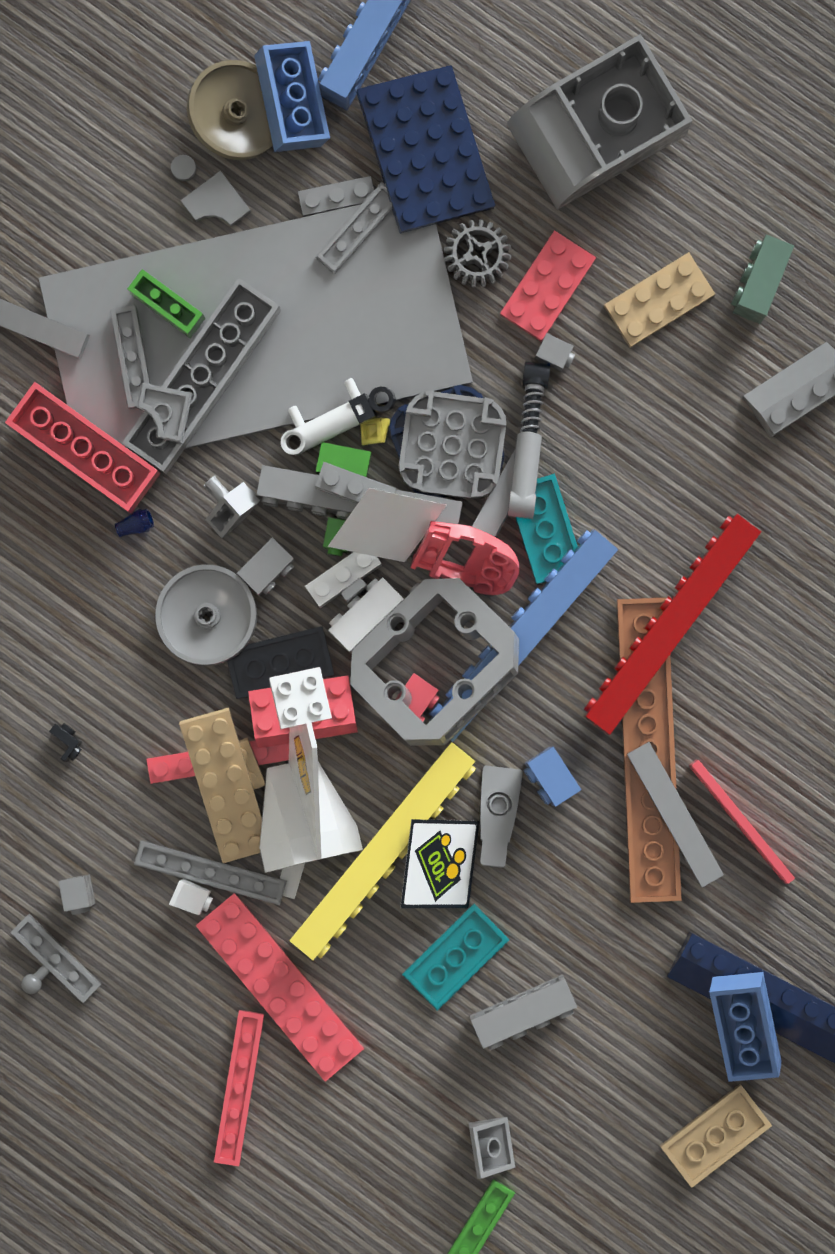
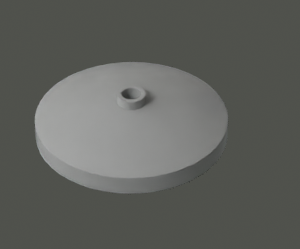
(199, 592)

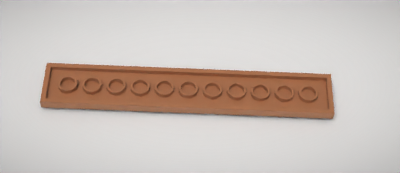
(651, 847)

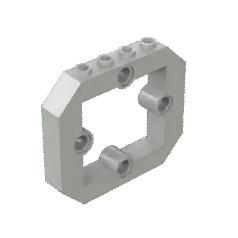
(412, 610)

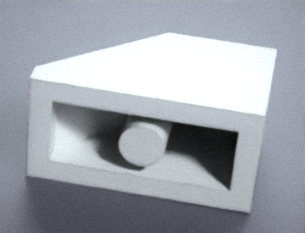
(191, 897)

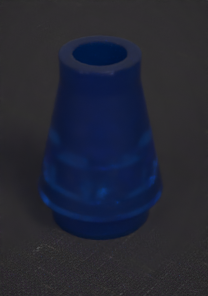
(135, 523)

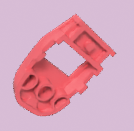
(489, 569)

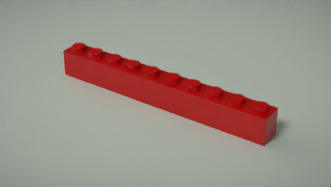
(672, 624)

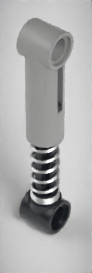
(528, 443)

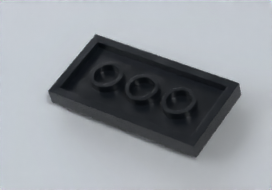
(278, 657)

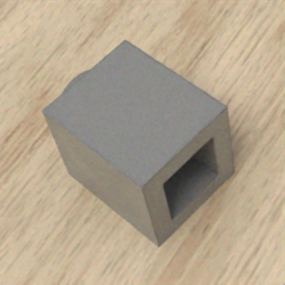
(555, 352)

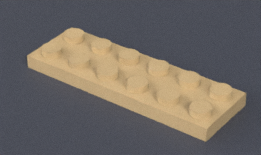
(224, 783)

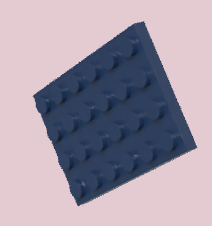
(425, 149)

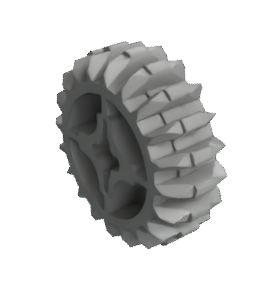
(487, 247)

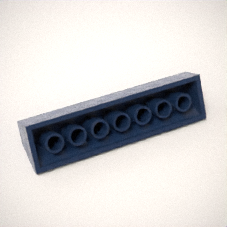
(794, 1011)

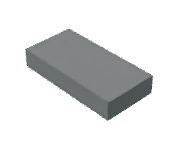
(353, 590)

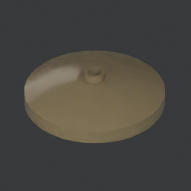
(210, 103)

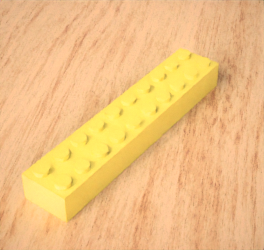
(381, 852)

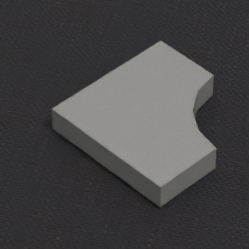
(216, 199)
(167, 408)

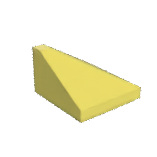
(374, 431)

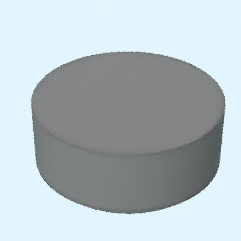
(183, 168)

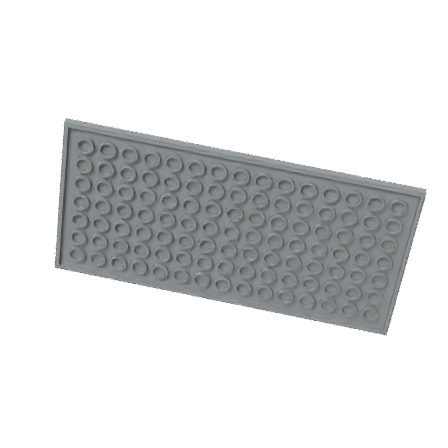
(375, 320)

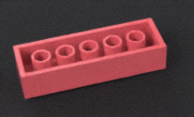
(82, 447)

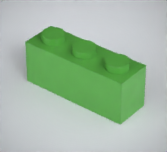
(166, 303)

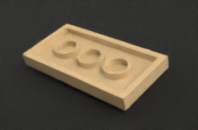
(659, 300)
(715, 1135)

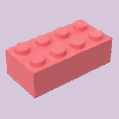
(266, 723)

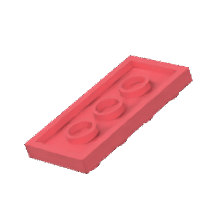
(547, 286)

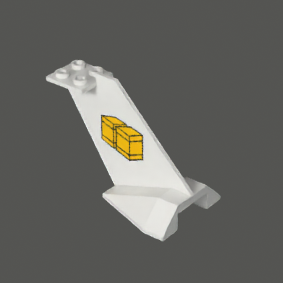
(300, 806)

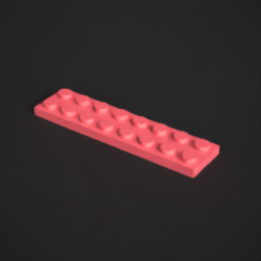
(280, 987)

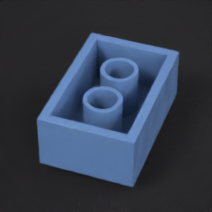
(551, 776)

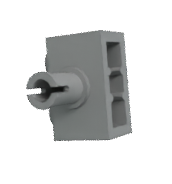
(231, 507)

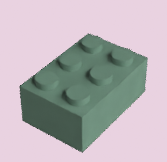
(761, 278)

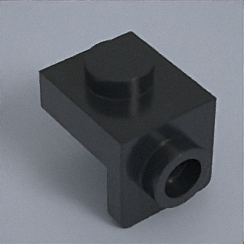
(66, 735)

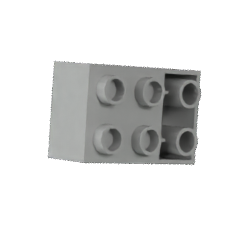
(599, 121)

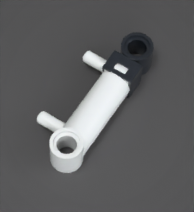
(349, 415)

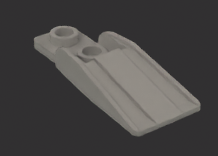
(498, 812)

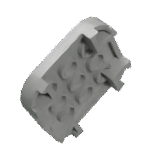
(452, 445)

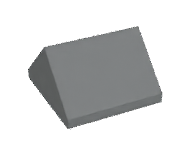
(491, 1146)

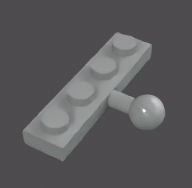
(54, 960)

